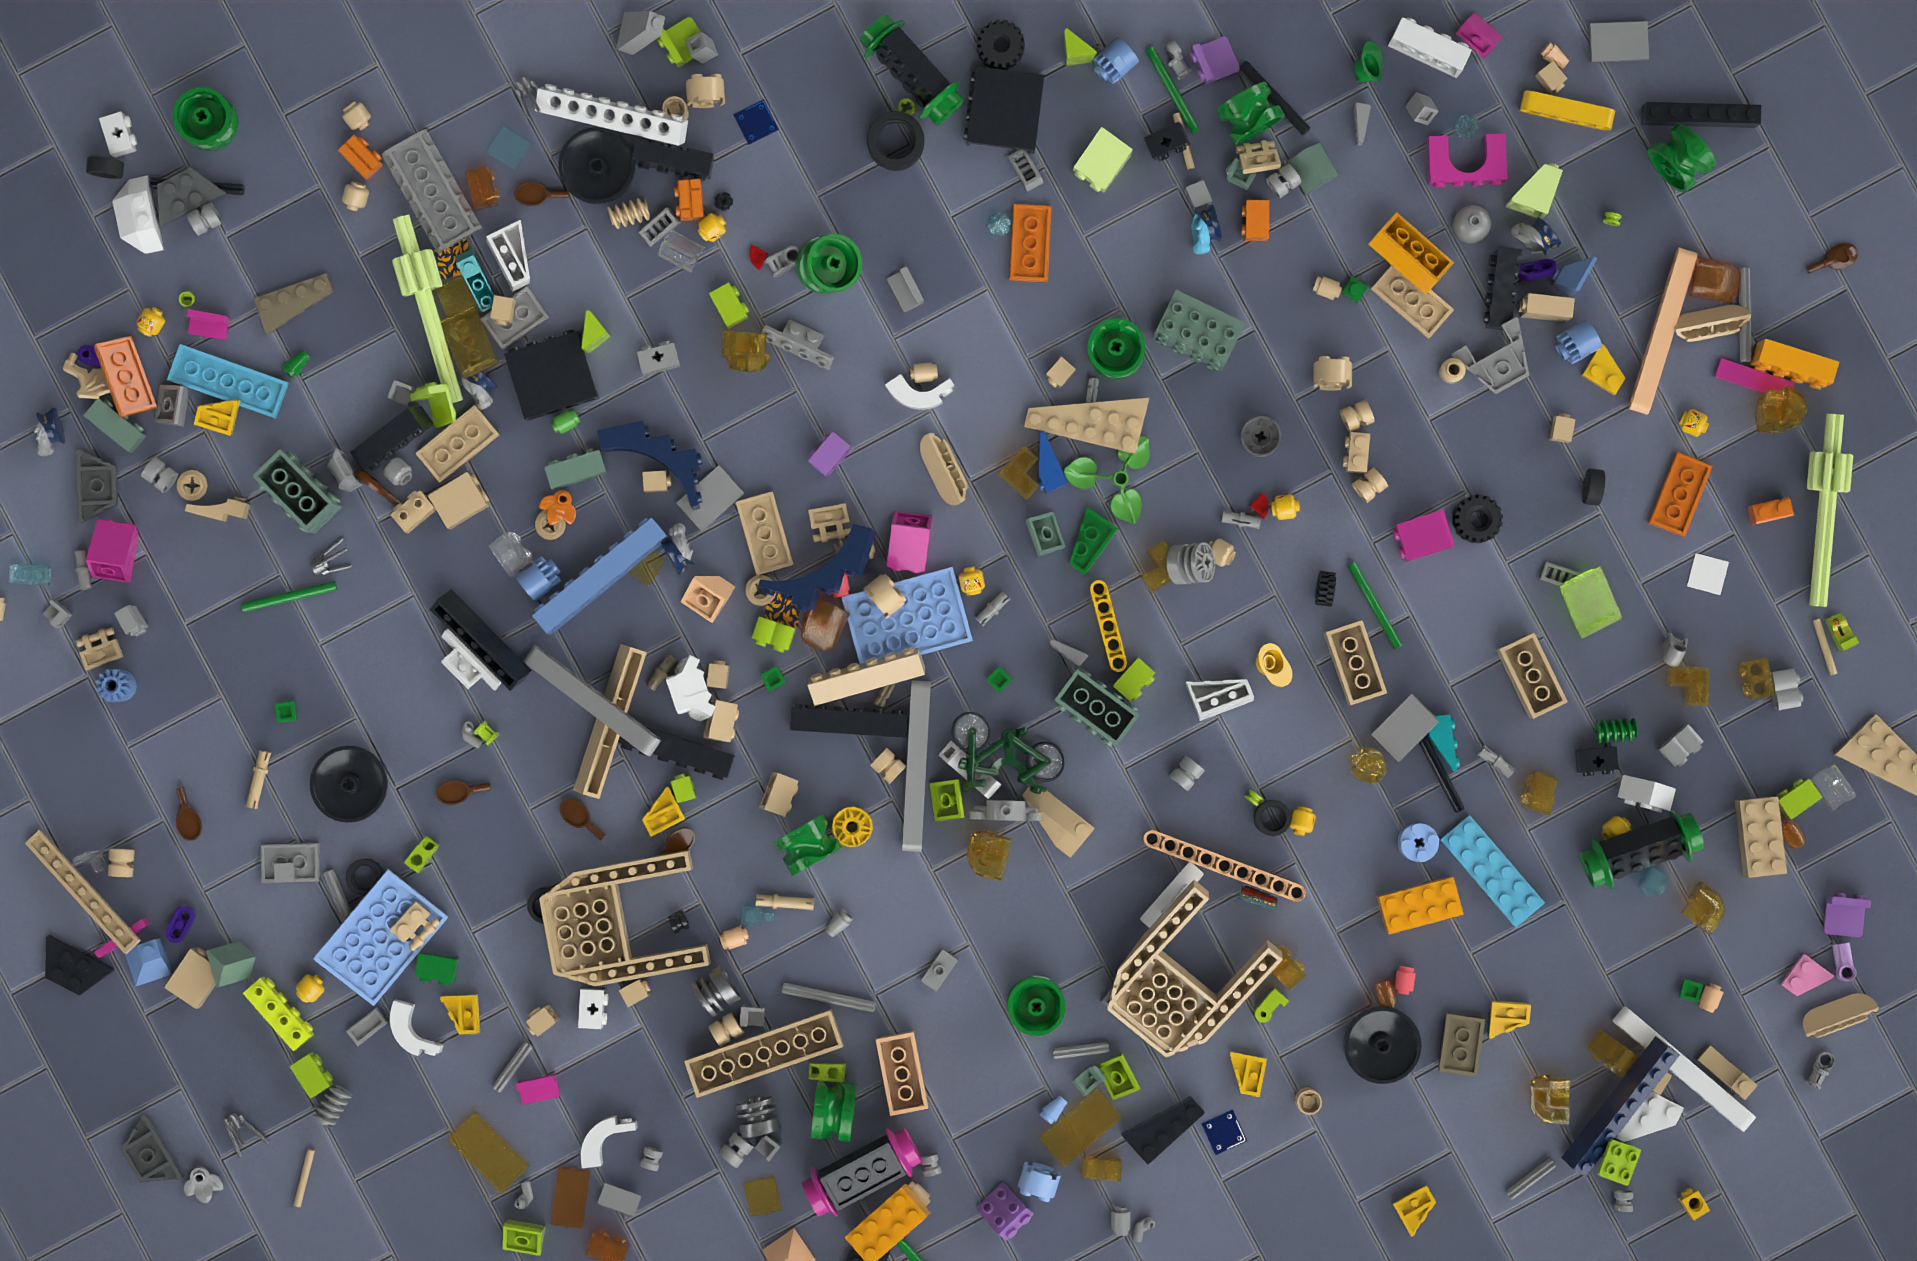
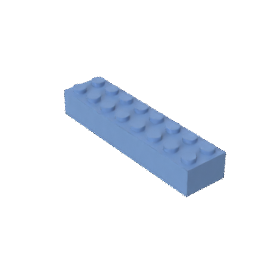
(600, 576)

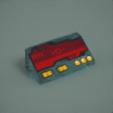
(1258, 897)

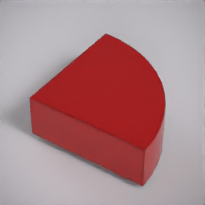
(757, 257)
(1260, 506)

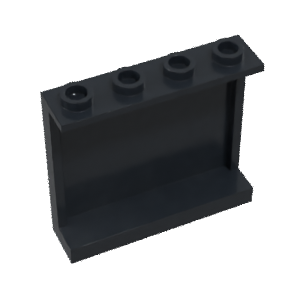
(1004, 109)
(551, 375)

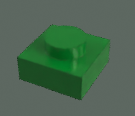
(1354, 290)
(773, 678)
(999, 679)
(286, 712)
(1690, 990)

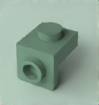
(1236, 176)
(1088, 1079)

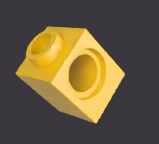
(1699, 1209)

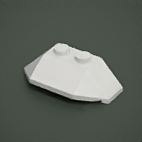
(137, 216)

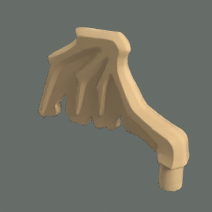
(91, 384)

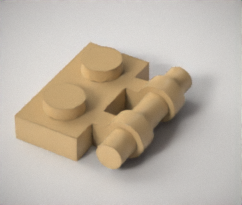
(1259, 160)
(827, 517)
(101, 654)
(410, 921)

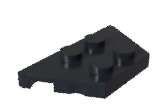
(72, 967)

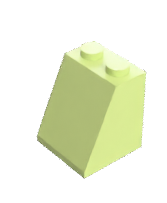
(1102, 160)
(1537, 194)

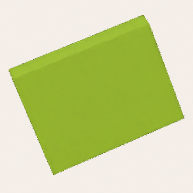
(1077, 50)
(593, 333)
(946, 800)
(1118, 1076)
(523, 1237)

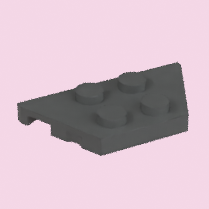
(184, 194)
(95, 486)
(149, 1154)

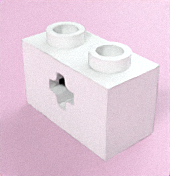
(111, 126)
(588, 997)

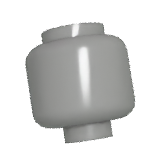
(397, 471)

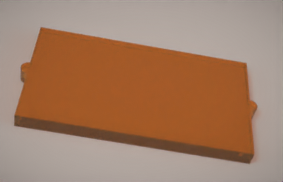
(570, 1197)

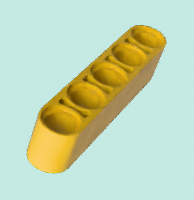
(1567, 110)
(1108, 616)

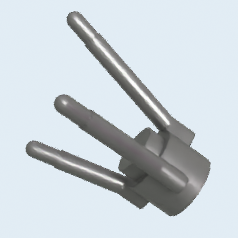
(525, 88)
(321, 563)
(233, 1124)

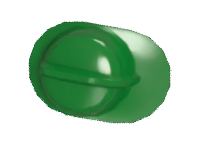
(1369, 64)

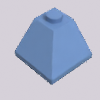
(1572, 276)
(148, 962)

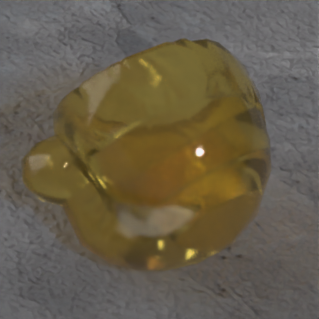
(1369, 765)

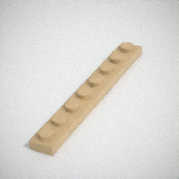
(83, 892)

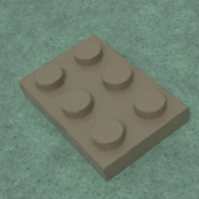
(1461, 1045)

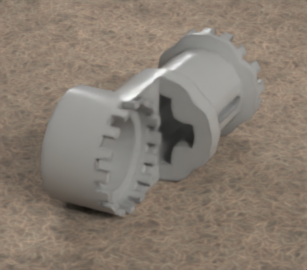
(1177, 63)
(1819, 1070)

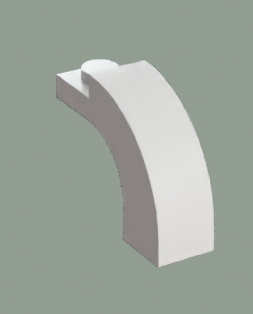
(918, 400)
(951, 754)
(404, 1034)
(592, 1146)

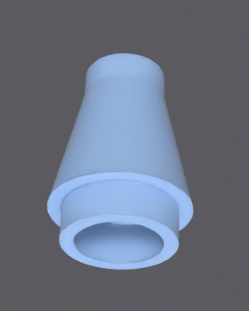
(1052, 1111)

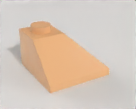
(707, 595)
(788, 1248)

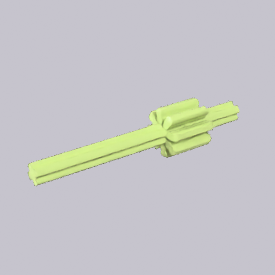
(419, 275)
(1828, 473)

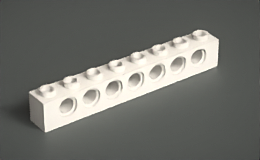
(677, 126)

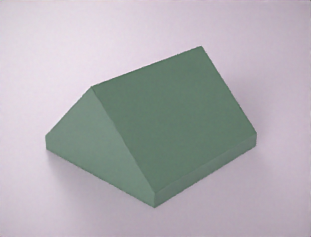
(1313, 168)
(1045, 534)
(231, 963)

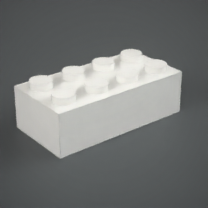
(1430, 47)

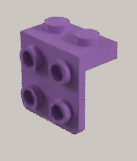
(1214, 60)
(1845, 915)
(1004, 1211)

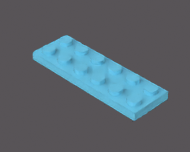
(227, 381)
(1492, 871)

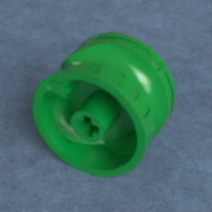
(1250, 113)
(205, 118)
(1681, 158)
(829, 263)
(1103, 341)
(807, 845)
(1036, 1020)
(834, 1111)

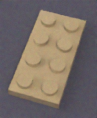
(1420, 310)
(457, 444)
(764, 533)

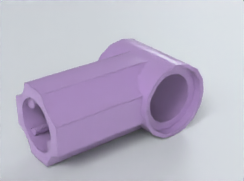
(1843, 959)

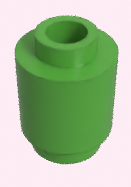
(565, 421)

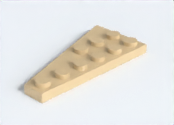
(1100, 423)
(1883, 754)

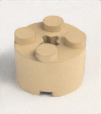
(705, 91)
(1332, 373)
(884, 596)

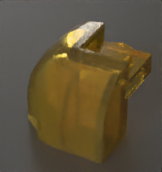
(745, 351)
(1780, 410)
(989, 854)
(1705, 908)
(1550, 1099)

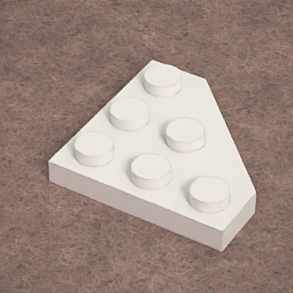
(1653, 1115)

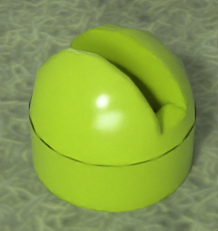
(186, 303)

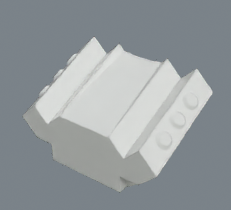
(690, 690)

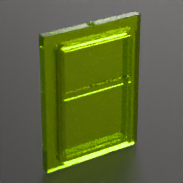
(1590, 601)

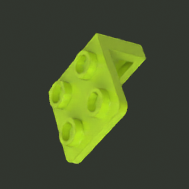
(674, 41)
(439, 401)
(1619, 1162)

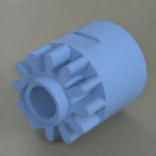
(1115, 61)
(1578, 342)
(539, 578)
(125, 686)

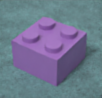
(829, 454)

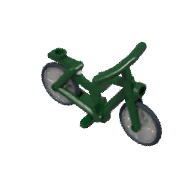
(972, 733)

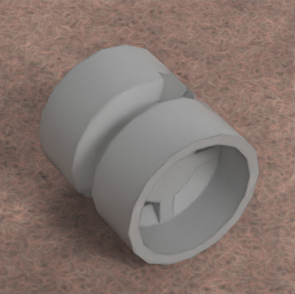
(1288, 176)
(205, 218)
(157, 473)
(1186, 773)
(733, 1155)

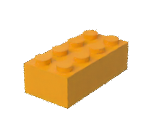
(1411, 253)
(1794, 363)
(1419, 905)
(887, 1224)

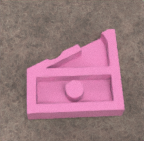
(1805, 976)

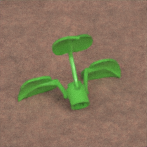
(1125, 505)

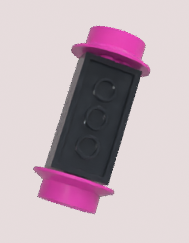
(861, 1172)

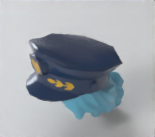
(1205, 228)

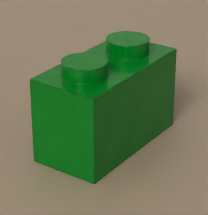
(436, 968)

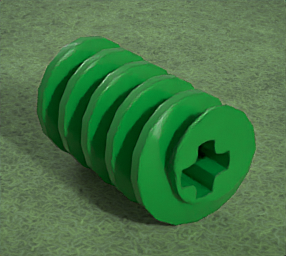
(1615, 730)

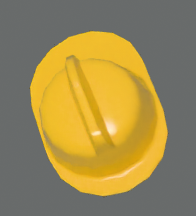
(1274, 665)

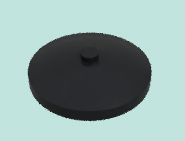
(596, 165)
(348, 784)
(1382, 1045)

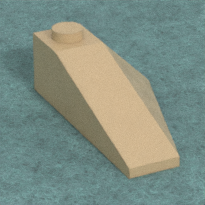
(1061, 823)

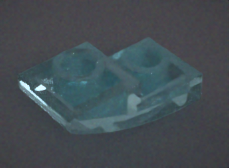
(30, 574)

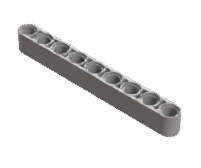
(592, 700)
(916, 766)

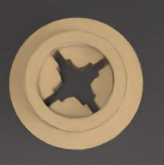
(185, 479)
(547, 533)
(751, 590)

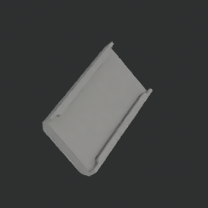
(431, 190)

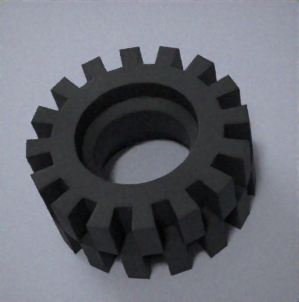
(1325, 588)

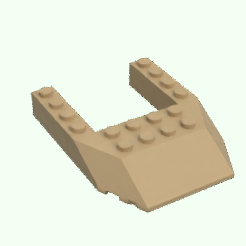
(589, 927)
(1168, 1002)

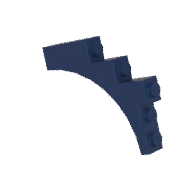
(634, 439)
(849, 561)

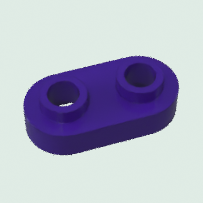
(1537, 269)
(92, 360)
(180, 923)

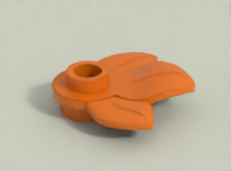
(557, 510)

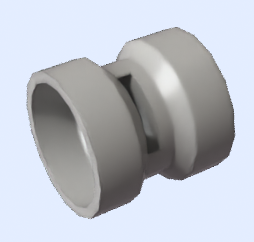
(651, 1158)
(930, 1165)
(1623, 1200)

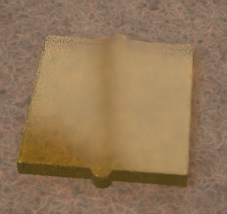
(455, 297)
(647, 568)
(762, 1196)

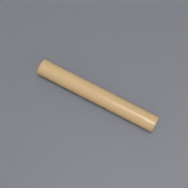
(1187, 154)
(1825, 647)
(304, 1177)

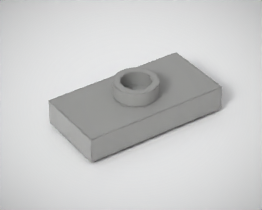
(939, 970)

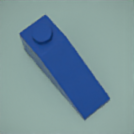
(1049, 470)

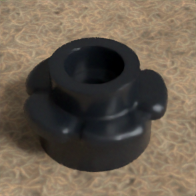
(728, 201)

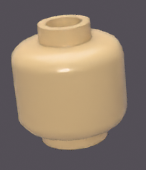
(356, 116)
(355, 195)
(1446, 372)
(1223, 552)

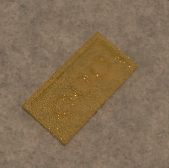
(469, 342)
(1080, 1127)
(488, 1152)

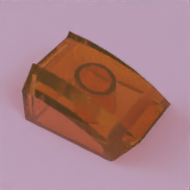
(1714, 280)
(823, 626)

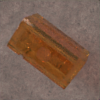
(482, 188)
(607, 1248)

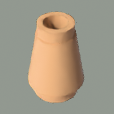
(1553, 53)

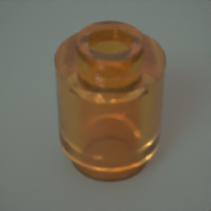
(1793, 835)
(1385, 993)

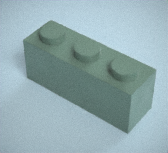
(119, 429)
(575, 469)

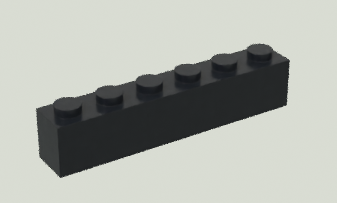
(1701, 114)
(480, 639)
(848, 722)
(689, 754)

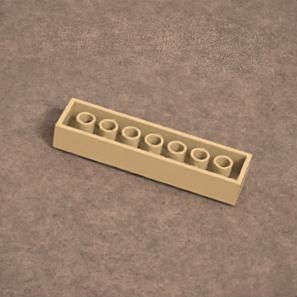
(764, 1053)

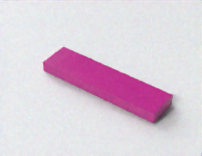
(1749, 377)

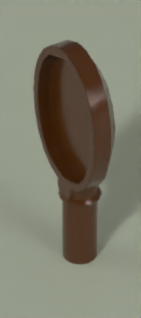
(535, 193)
(1836, 258)
(376, 486)
(457, 791)
(578, 816)
(187, 819)
(679, 840)

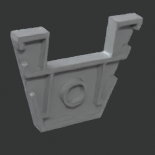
(1504, 365)

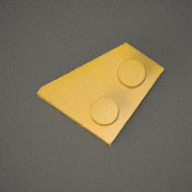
(1604, 371)
(218, 416)
(663, 813)
(464, 1012)
(1507, 1016)
(1248, 1072)
(1414, 1208)

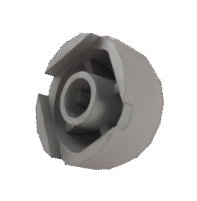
(1471, 224)

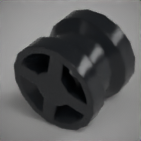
(678, 922)

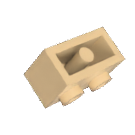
(1357, 452)
(413, 511)
(721, 723)
(779, 794)
(541, 1020)

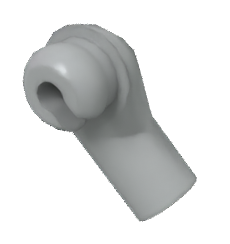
(469, 736)
(526, 1197)
(1142, 1226)

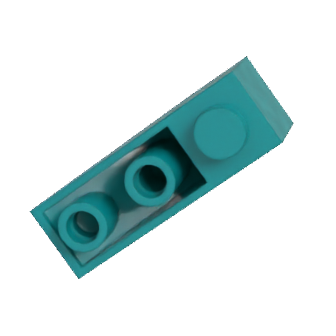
(475, 279)
(1444, 742)

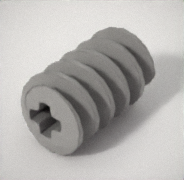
(332, 1106)

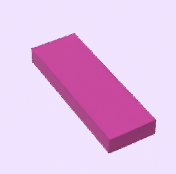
(110, 946)

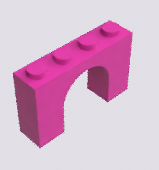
(1442, 172)

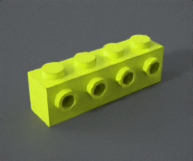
(278, 1013)

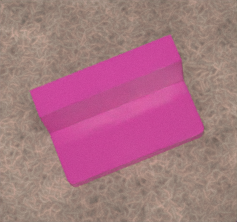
(1479, 35)
(208, 324)
(538, 1089)

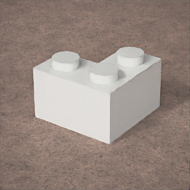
(1648, 793)

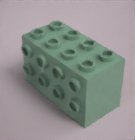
(1198, 331)
(297, 491)
(1096, 707)

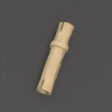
(258, 779)
(784, 902)

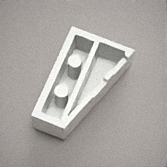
(510, 253)
(1218, 696)

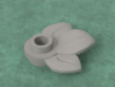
(202, 1187)

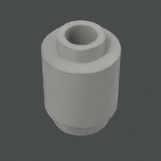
(1120, 1221)

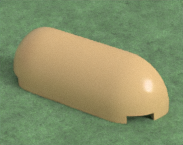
(1712, 322)
(943, 469)
(1838, 1014)

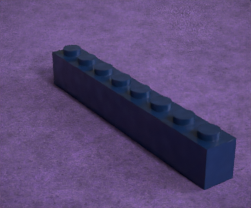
(1620, 1106)

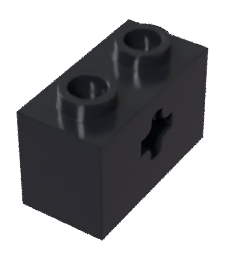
(1156, 140)
(1585, 759)

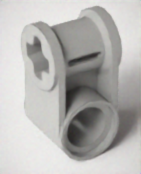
(782, 261)
(1674, 649)

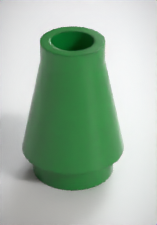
(295, 364)

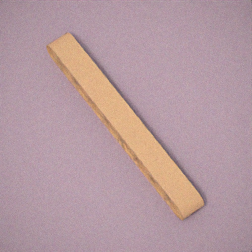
(1662, 331)
(1230, 872)

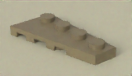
(284, 304)

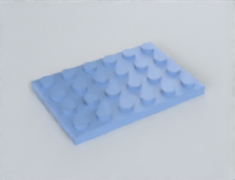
(928, 620)
(364, 949)

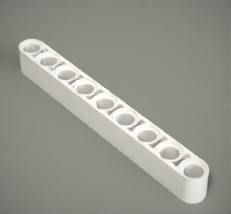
(1688, 1072)

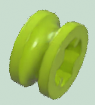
(904, 101)
(1612, 219)
(1253, 798)

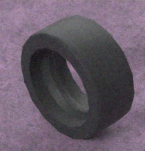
(105, 167)
(1593, 487)
(1286, 822)
(352, 869)
(531, 903)

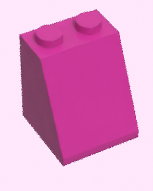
(1423, 536)
(909, 542)
(112, 550)

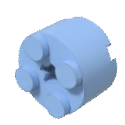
(1429, 842)
(1039, 1181)

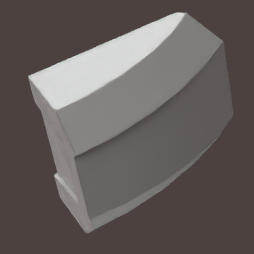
(343, 471)

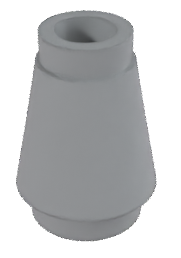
(839, 922)

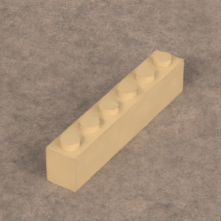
(866, 676)

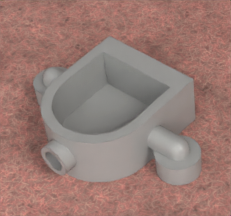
(1005, 810)

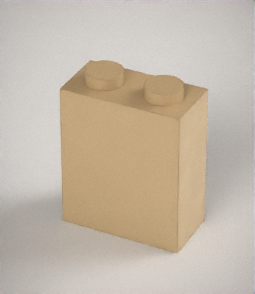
(1546, 307)
(459, 500)
(192, 978)

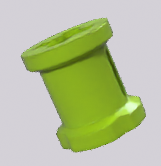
(486, 733)

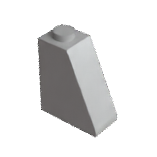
(639, 30)

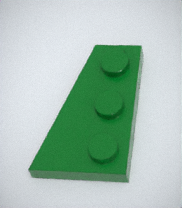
(1091, 542)

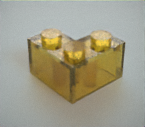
(1015, 473)
(1159, 576)
(1694, 680)
(1539, 793)
(1289, 971)
(1617, 1056)

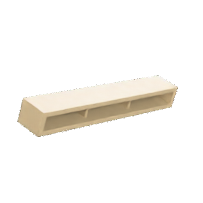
(603, 739)

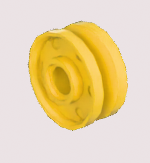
(863, 821)

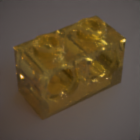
(1762, 677)
(1101, 1168)

